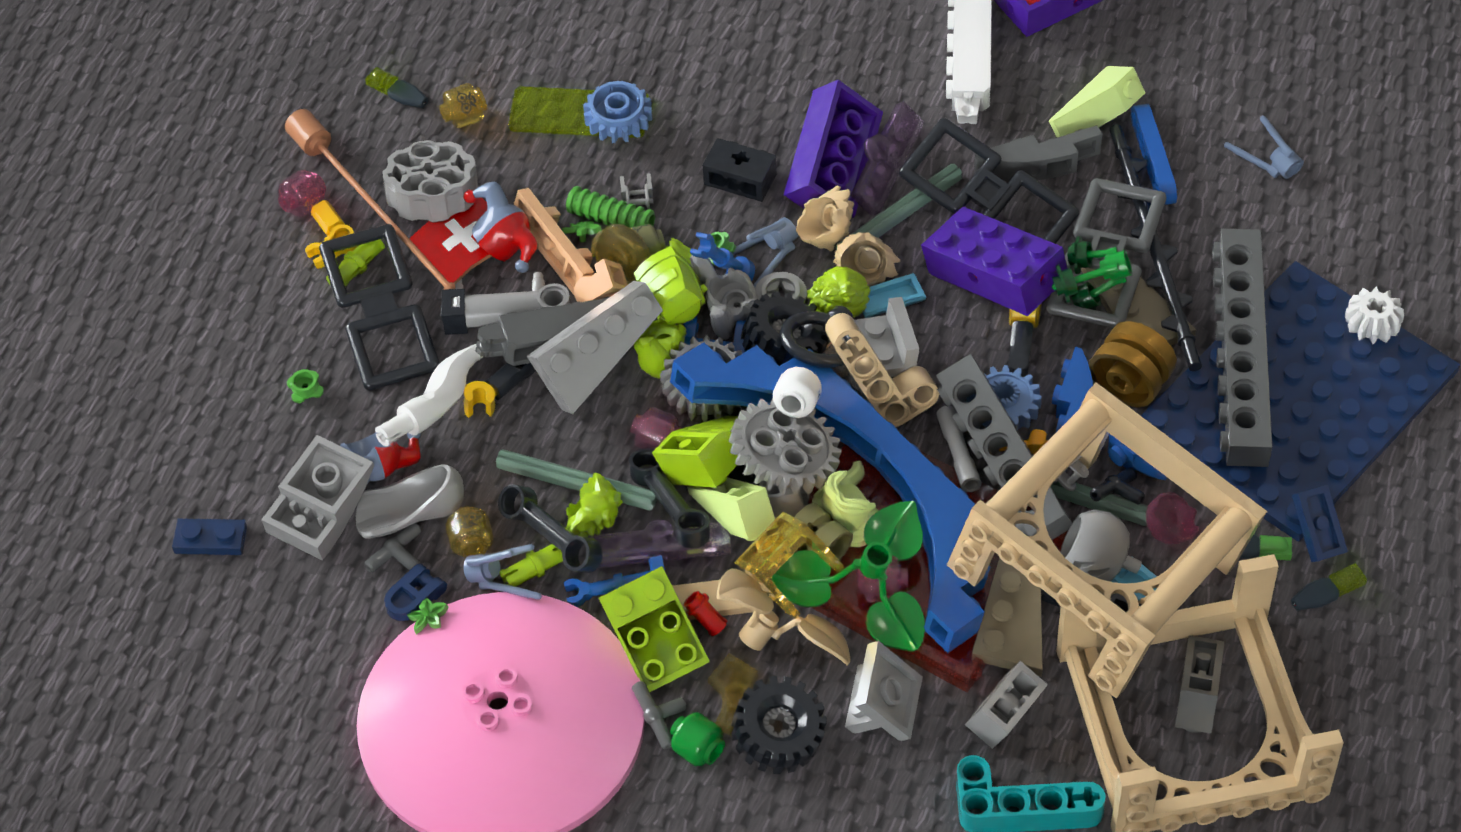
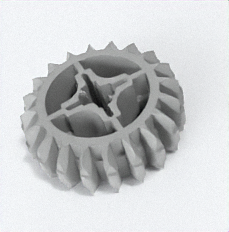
(675, 397)

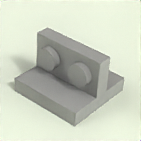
(892, 337)
(884, 694)

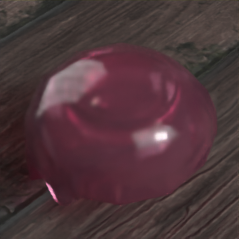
(1171, 519)

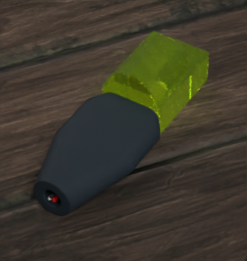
(396, 89)
(1329, 589)

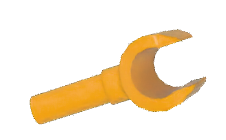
(1035, 442)

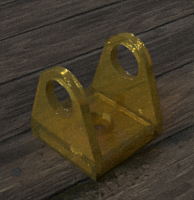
(775, 548)

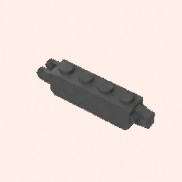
(525, 331)

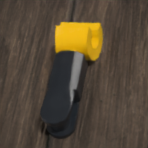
(1022, 339)
(494, 387)

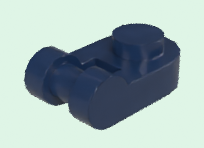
(404, 598)

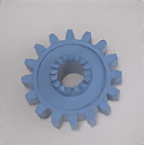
(617, 111)
(1016, 394)

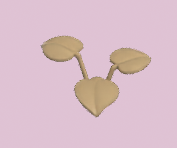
(763, 625)

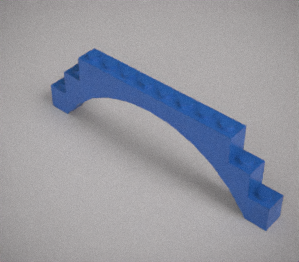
(940, 504)

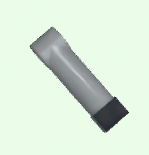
(467, 311)

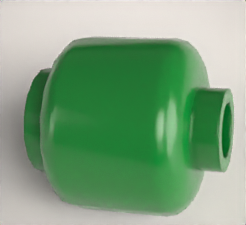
(697, 739)

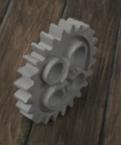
(784, 448)

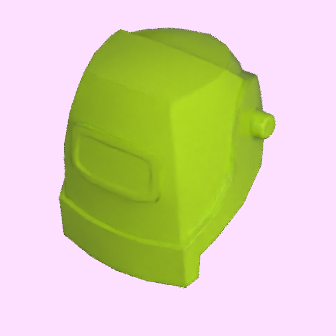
(673, 285)

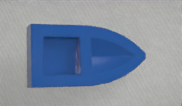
(1124, 456)

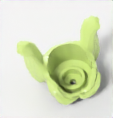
(846, 502)

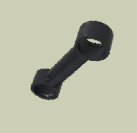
(670, 499)
(550, 528)

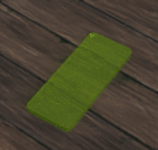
(551, 111)

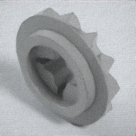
(789, 282)

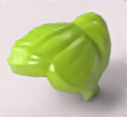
(656, 345)

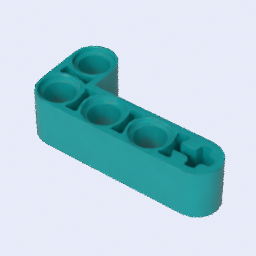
(1025, 797)

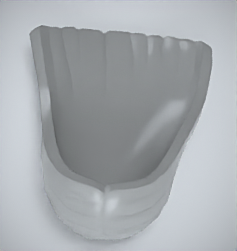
(415, 498)

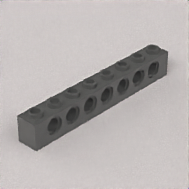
(1243, 348)

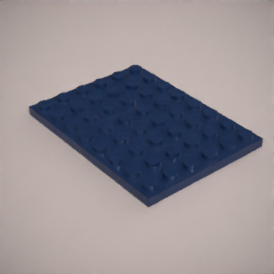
(1329, 397)

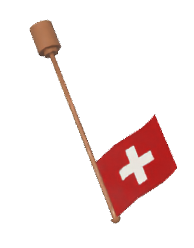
(442, 246)

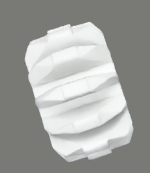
(1374, 315)

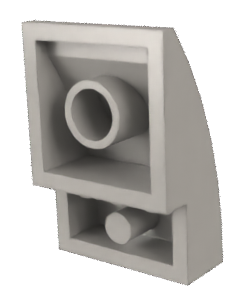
(318, 497)

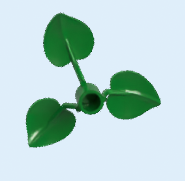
(888, 533)

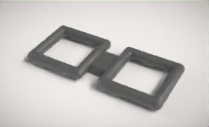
(1105, 240)

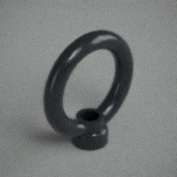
(802, 354)

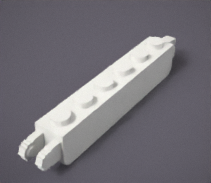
(970, 58)

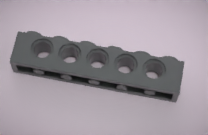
(966, 379)

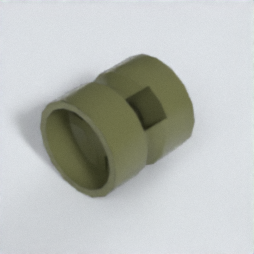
(831, 532)

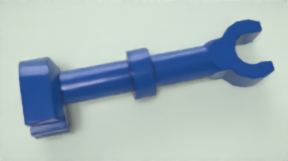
(721, 257)
(588, 590)

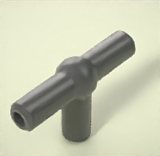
(395, 548)
(655, 714)

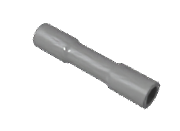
(963, 463)

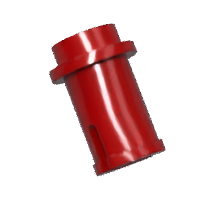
(699, 606)

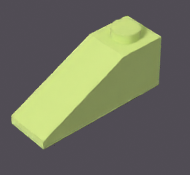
(1099, 101)
(737, 506)

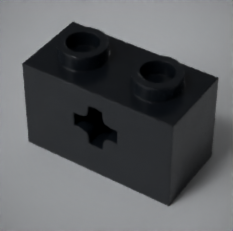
(739, 169)

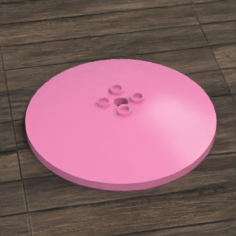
(528, 767)

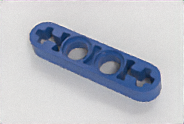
(1153, 151)

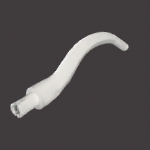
(441, 393)

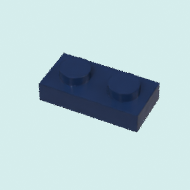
(1319, 523)
(209, 536)

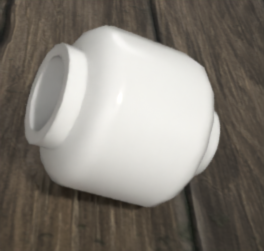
(797, 392)

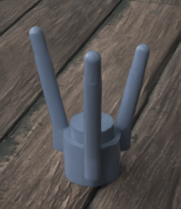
(1283, 158)
(777, 235)
(485, 567)

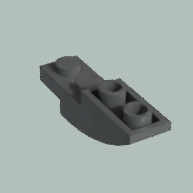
(1045, 159)

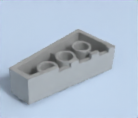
(591, 346)

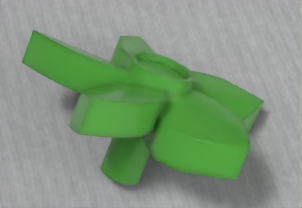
(582, 229)
(428, 614)

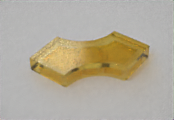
(730, 682)

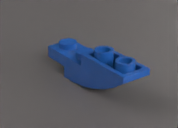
(1074, 388)

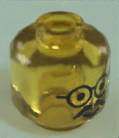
(463, 105)
(469, 531)

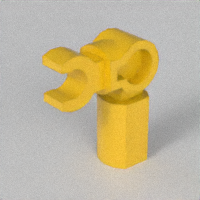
(332, 226)

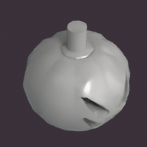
(1099, 545)

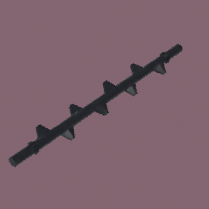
(1160, 255)

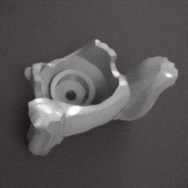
(724, 294)

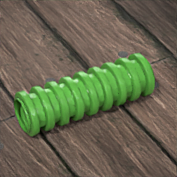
(606, 209)

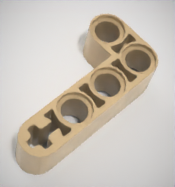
(899, 391)

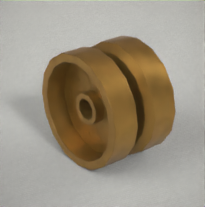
(1133, 363)

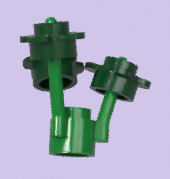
(1081, 255)

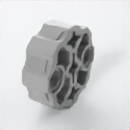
(429, 180)

